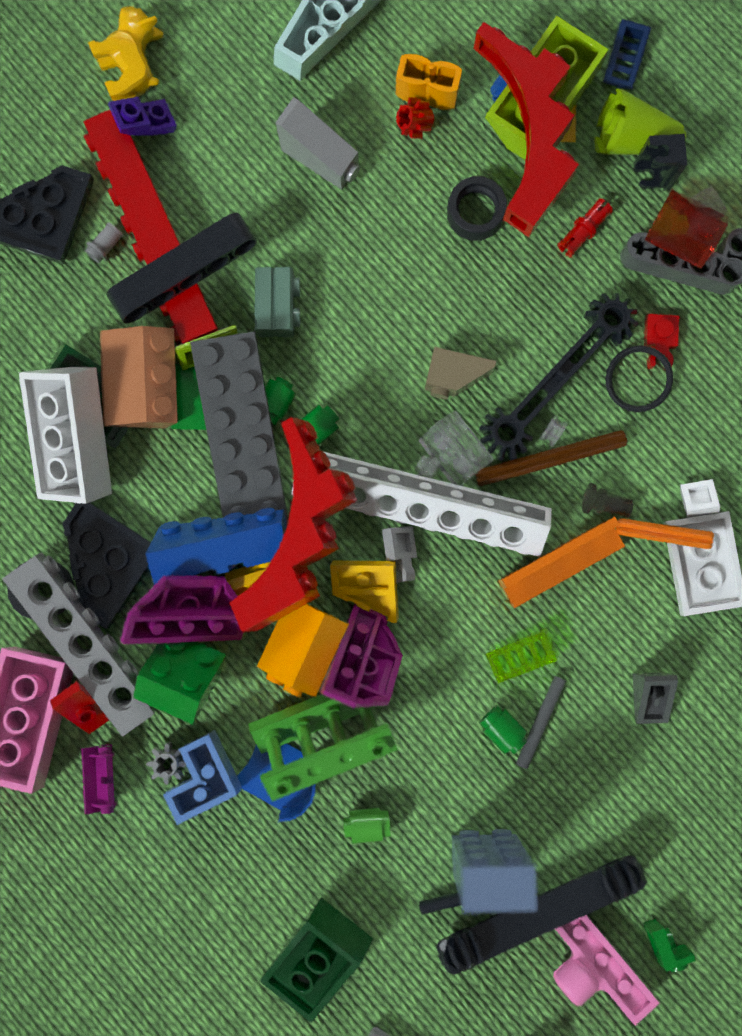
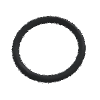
(646, 349)

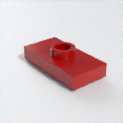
(79, 708)

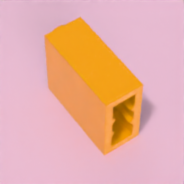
(302, 649)

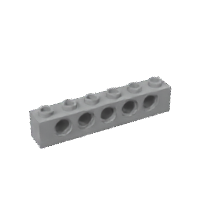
(24, 583)

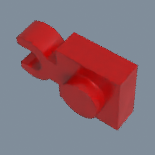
(661, 334)

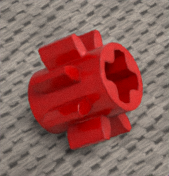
(415, 118)

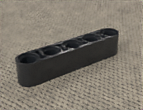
(181, 268)

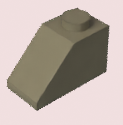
(455, 372)

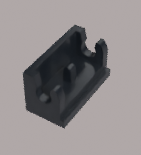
(664, 158)

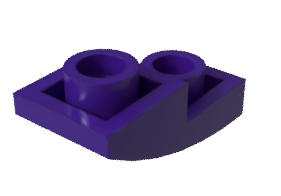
(142, 118)

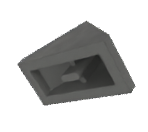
(653, 696)

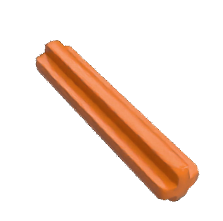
(665, 533)

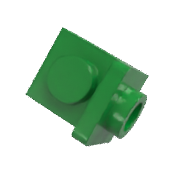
(666, 953)

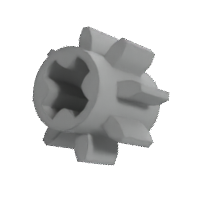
(157, 763)

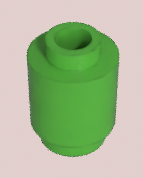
(367, 825)

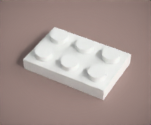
(706, 577)

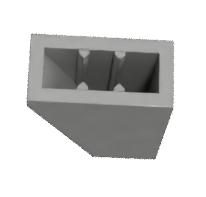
(316, 145)

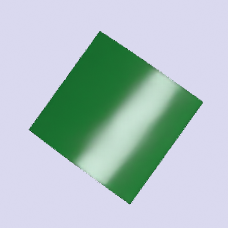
(189, 404)

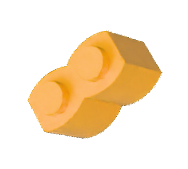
(428, 80)

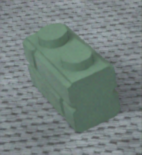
(276, 302)

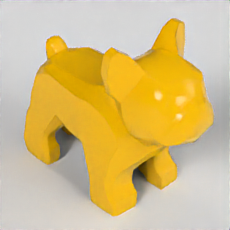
(127, 51)

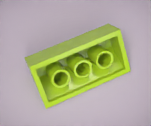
(579, 52)

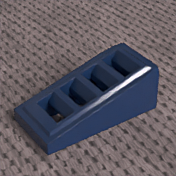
(632, 30)

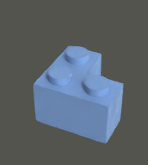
(211, 779)

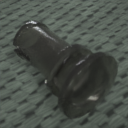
(602, 501)

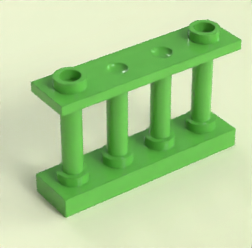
(314, 767)

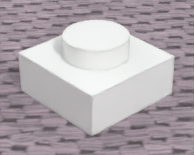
(700, 498)

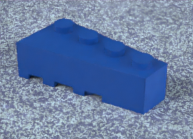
(215, 543)

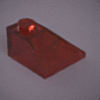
(687, 229)

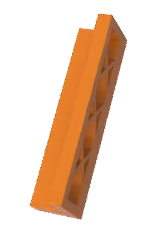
(562, 562)

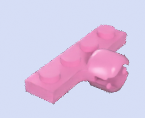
(598, 967)

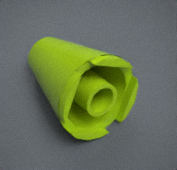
(629, 123)

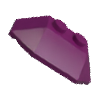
(183, 612)
(364, 663)

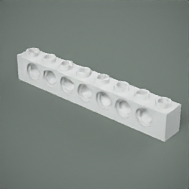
(439, 498)

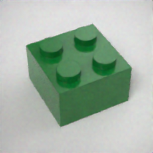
(179, 678)

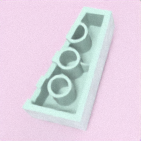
(316, 31)

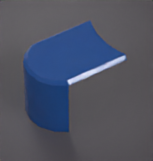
(289, 806)

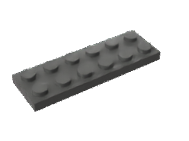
(238, 423)

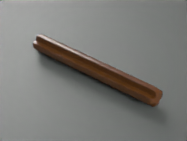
(551, 458)

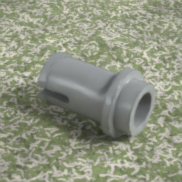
(103, 243)

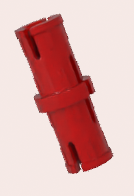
(585, 227)

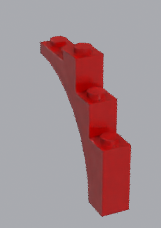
(545, 122)
(308, 537)

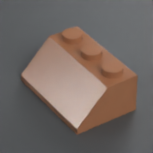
(138, 377)

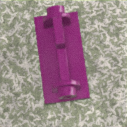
(98, 779)

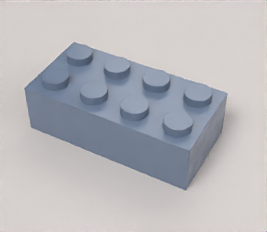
(493, 872)

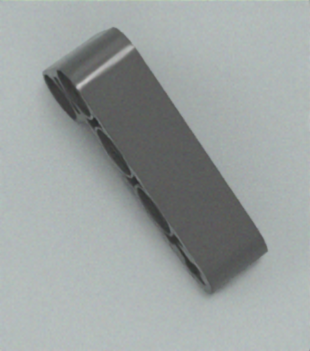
(681, 271)

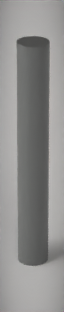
(541, 722)

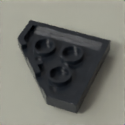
(45, 213)
(104, 560)

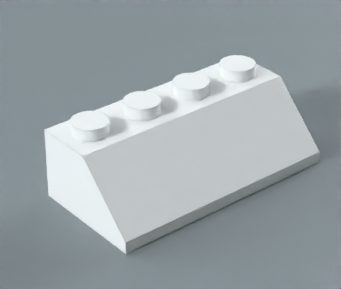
(66, 434)

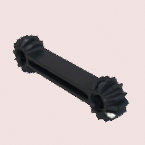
(560, 374)
(554, 909)

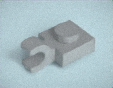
(400, 547)

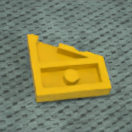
(367, 585)

